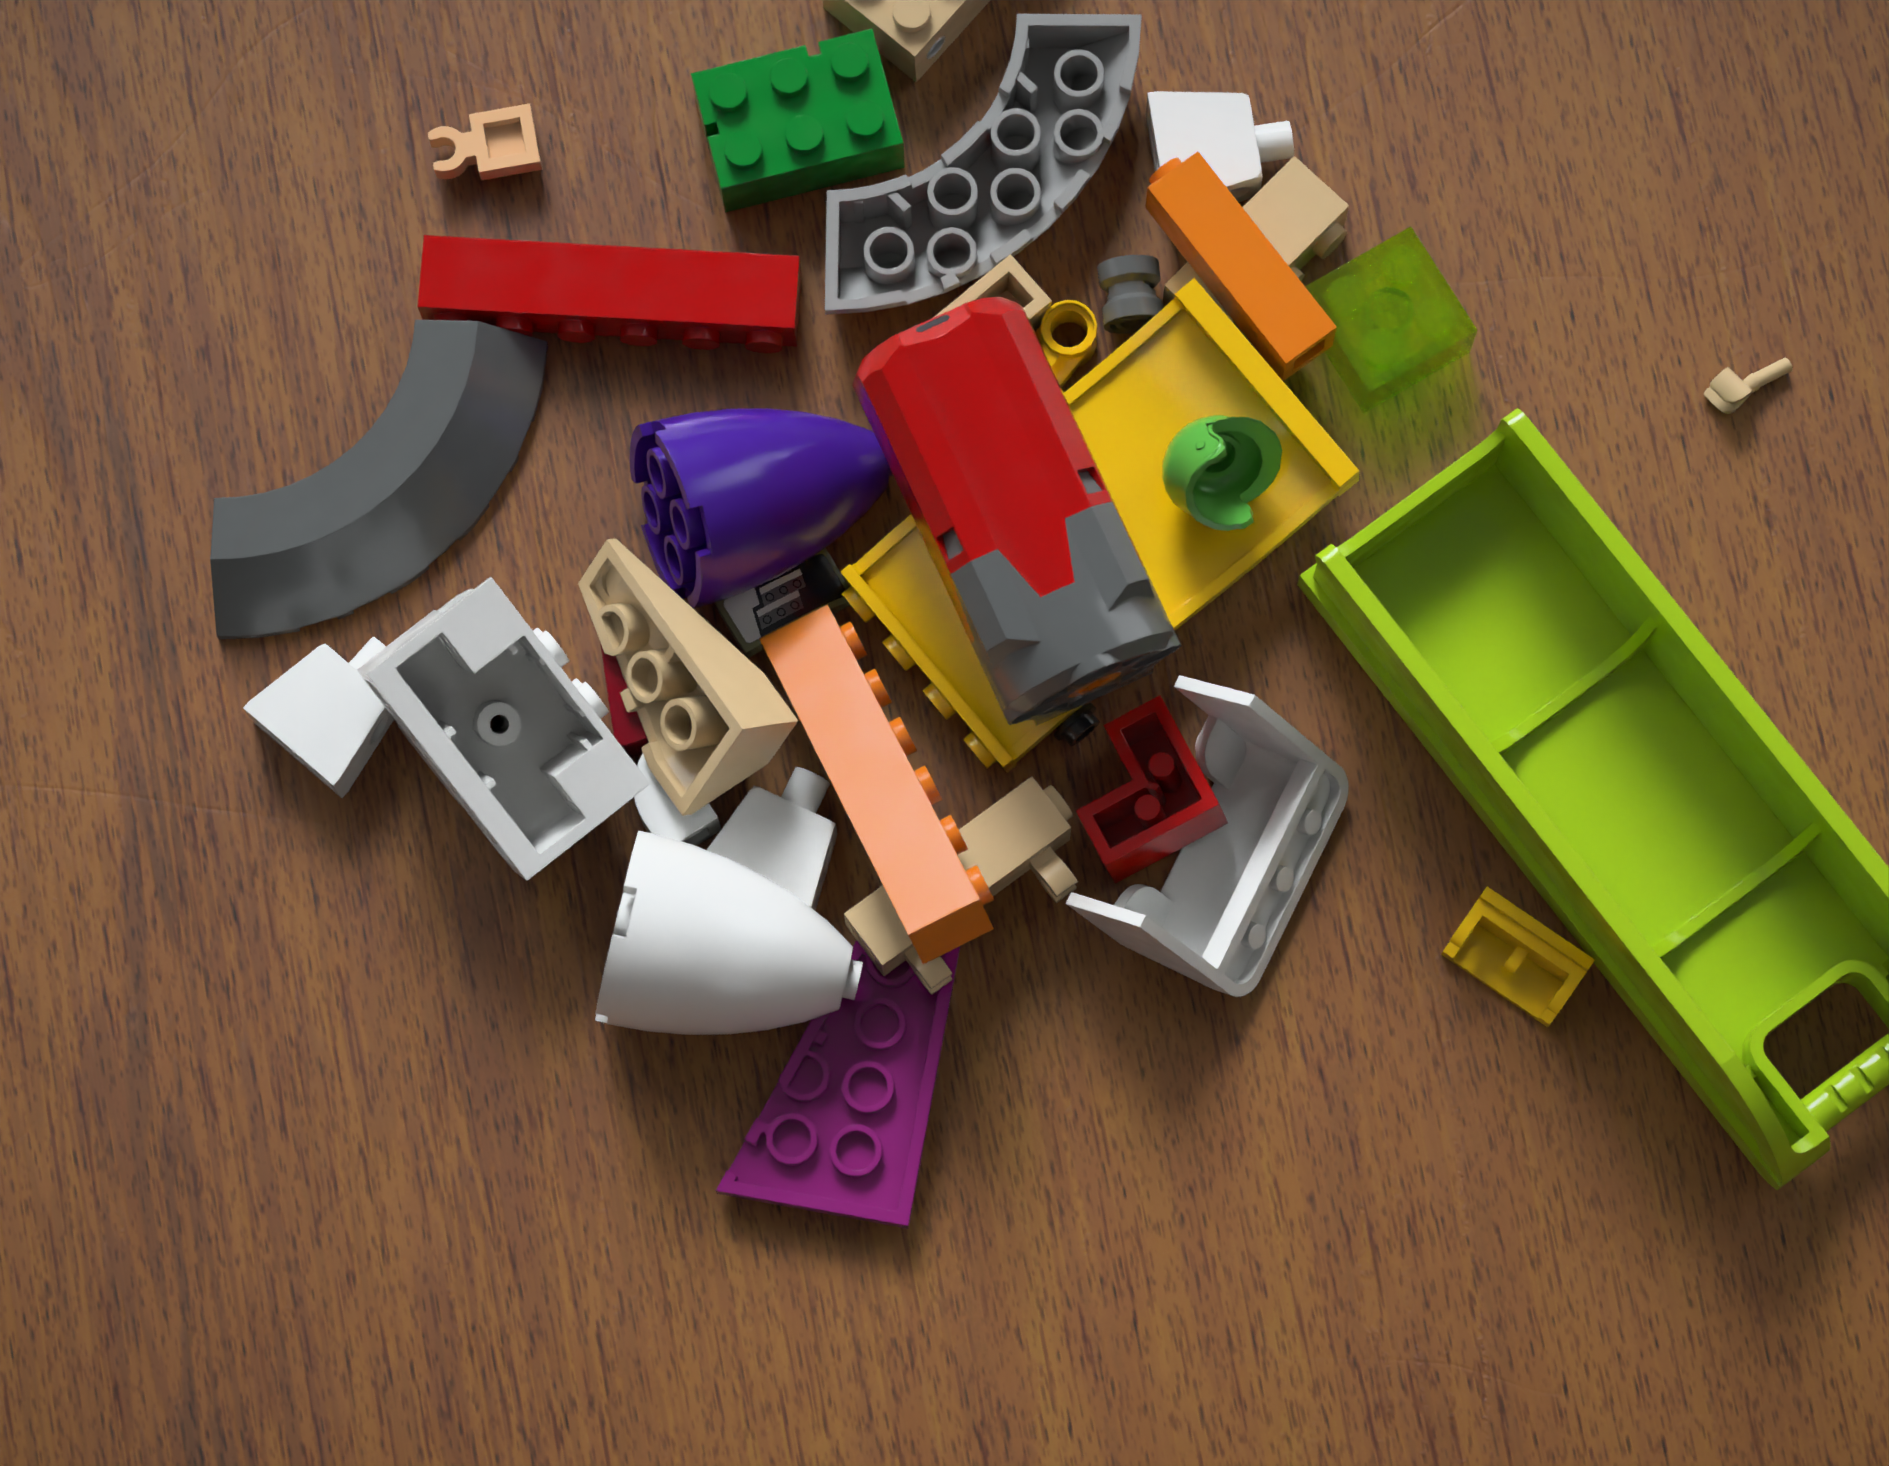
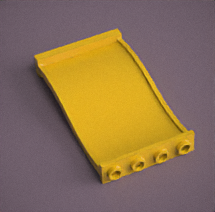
(1129, 409)

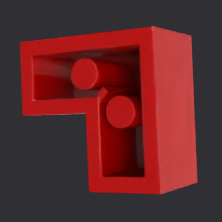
(1164, 802)

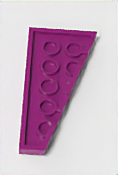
(852, 1104)

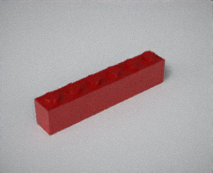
(614, 291)

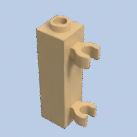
(1004, 844)

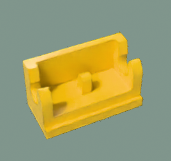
(1517, 956)

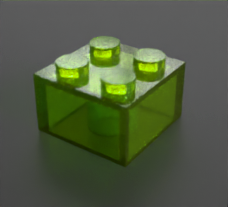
(1391, 319)

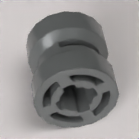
(1130, 292)

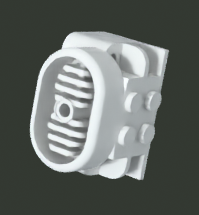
(551, 760)

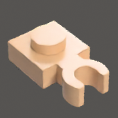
(500, 144)

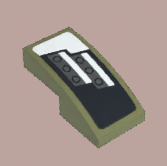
(783, 601)

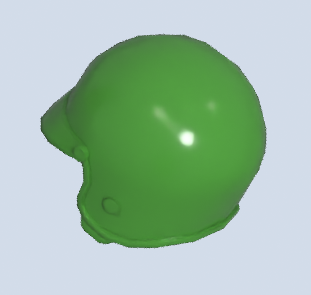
(1220, 467)

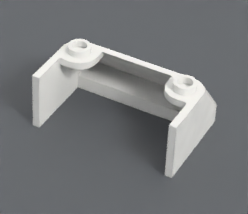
(1241, 882)

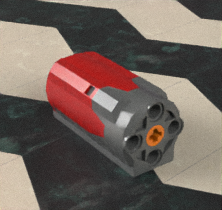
(1013, 510)

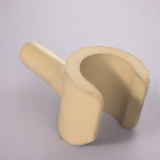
(1729, 391)

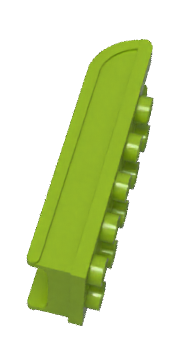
(1622, 776)

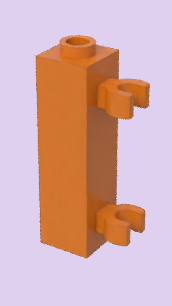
(1239, 264)

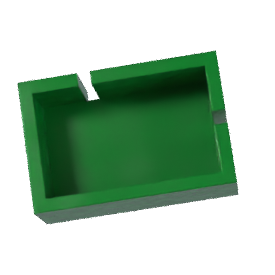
(798, 120)

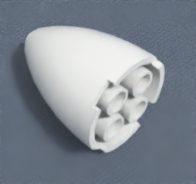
(717, 948)

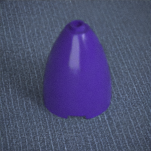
(749, 494)

